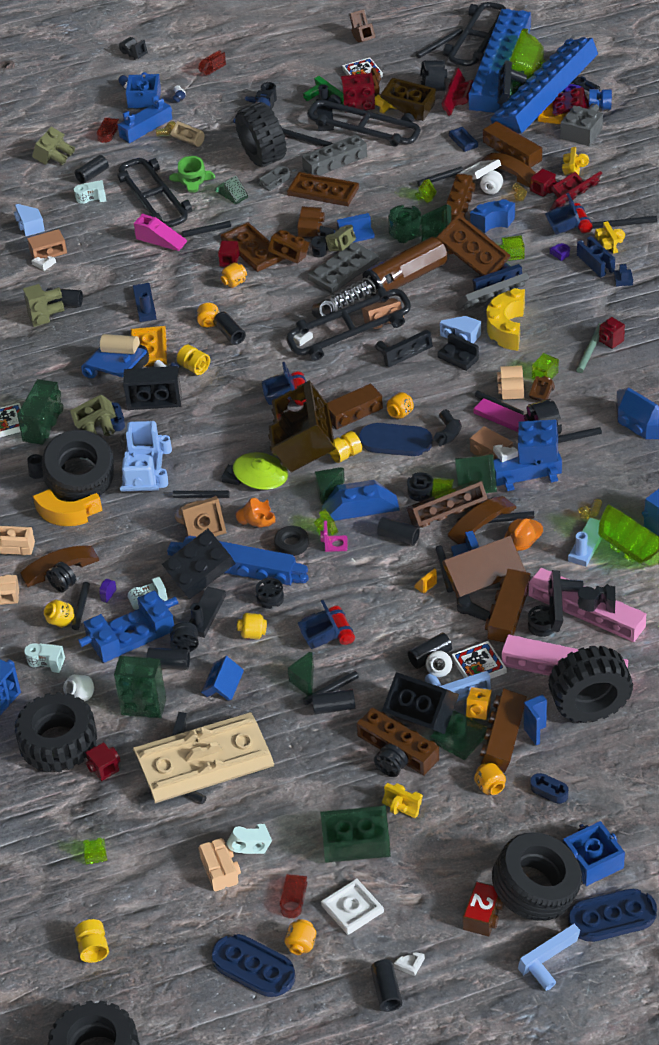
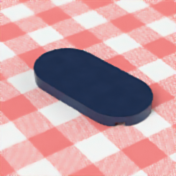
(395, 439)
(613, 914)
(253, 965)

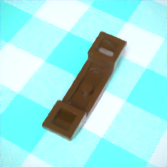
(513, 166)
(479, 517)
(35, 572)

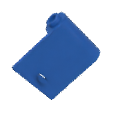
(110, 362)

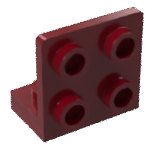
(358, 91)
(566, 100)

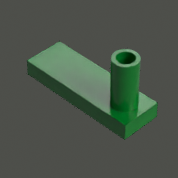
(314, 91)

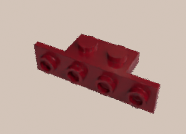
(457, 92)
(573, 185)

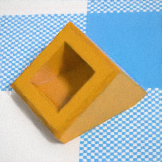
(427, 581)

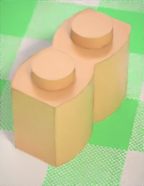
(510, 382)

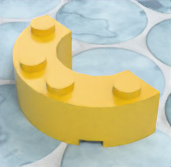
(499, 312)

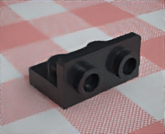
(459, 352)

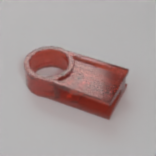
(214, 63)
(107, 130)
(293, 891)

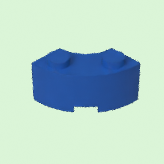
(493, 215)

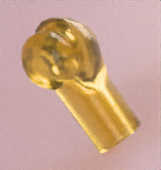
(166, 130)
(521, 192)
(586, 513)

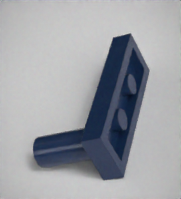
(504, 273)
(144, 302)

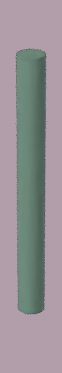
(584, 360)

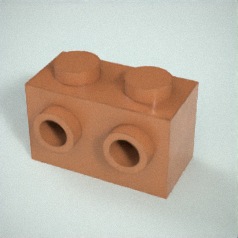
(380, 309)

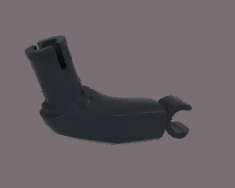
(452, 428)

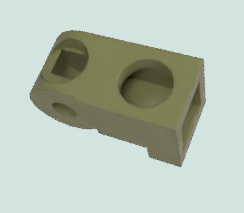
(341, 238)

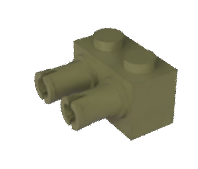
(48, 147)
(36, 303)
(94, 413)

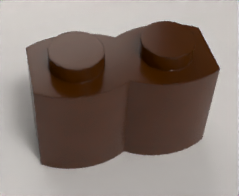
(310, 221)

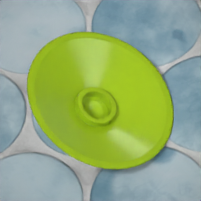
(260, 470)

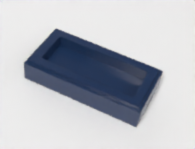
(463, 139)

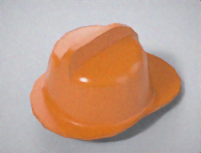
(524, 533)

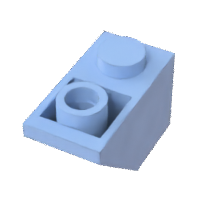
(29, 219)
(463, 327)

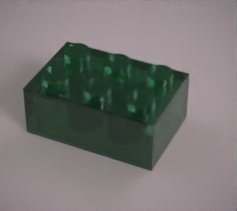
(40, 411)
(140, 686)
(355, 834)

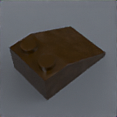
(409, 97)

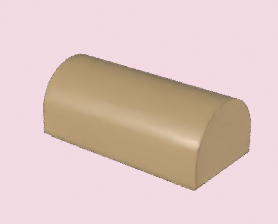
(188, 134)
(119, 344)

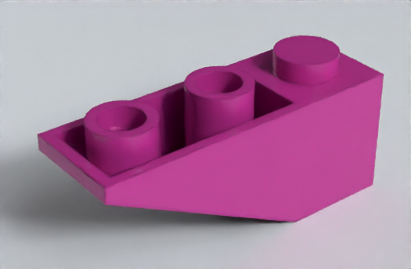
(156, 232)

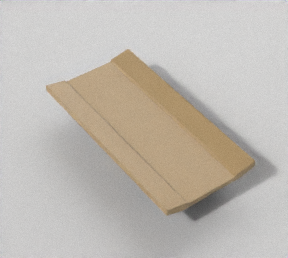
(203, 757)

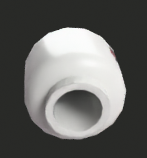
(491, 182)
(446, 661)
(79, 686)

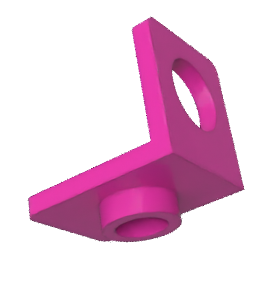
(329, 547)

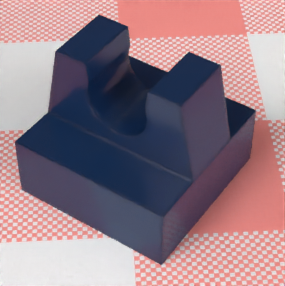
(623, 276)

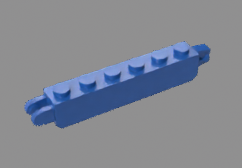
(257, 562)

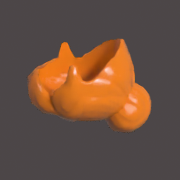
(256, 514)

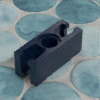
(595, 256)

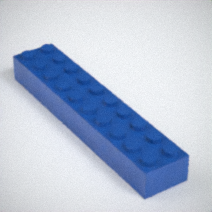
(499, 49)
(546, 84)

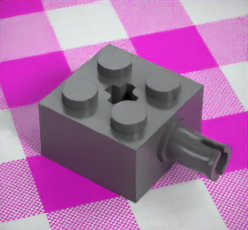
(582, 124)

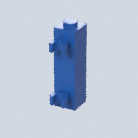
(145, 121)
(512, 471)

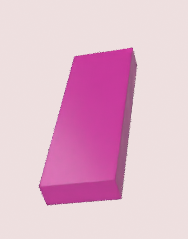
(499, 414)

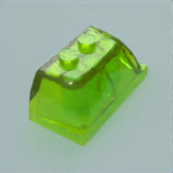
(527, 54)
(629, 537)

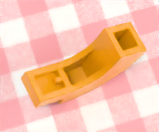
(66, 513)

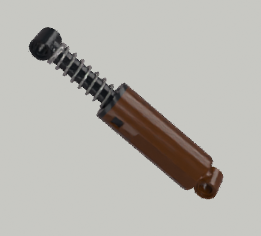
(389, 275)

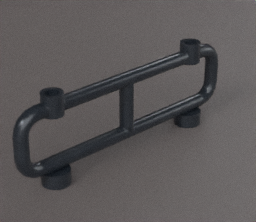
(474, 11)
(334, 103)
(153, 166)
(315, 350)

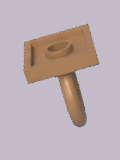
(201, 515)

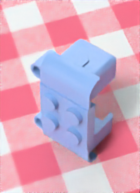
(143, 463)

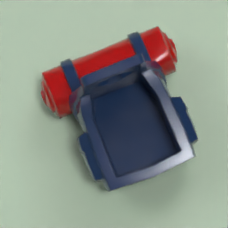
(568, 217)
(280, 384)
(326, 626)

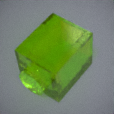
(514, 246)
(545, 366)

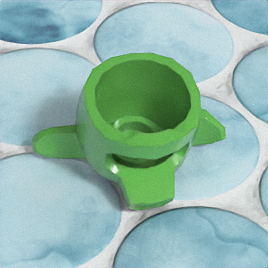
(191, 173)

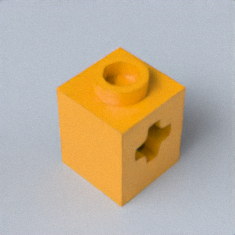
(478, 707)

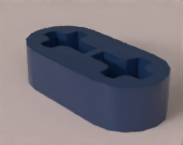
(119, 417)
(549, 788)

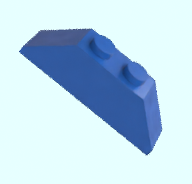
(637, 413)
(360, 500)

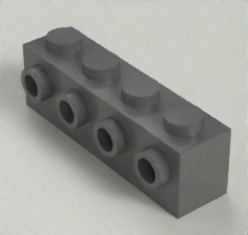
(334, 156)

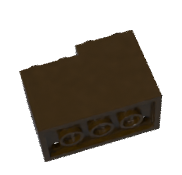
(301, 434)

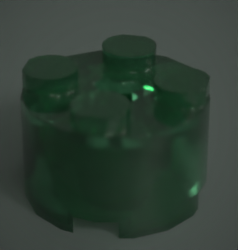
(404, 223)

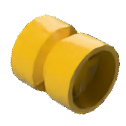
(193, 359)
(346, 446)
(91, 941)

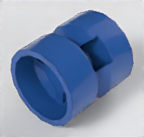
(605, 96)

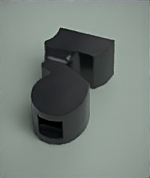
(132, 48)
(319, 243)
(590, 598)

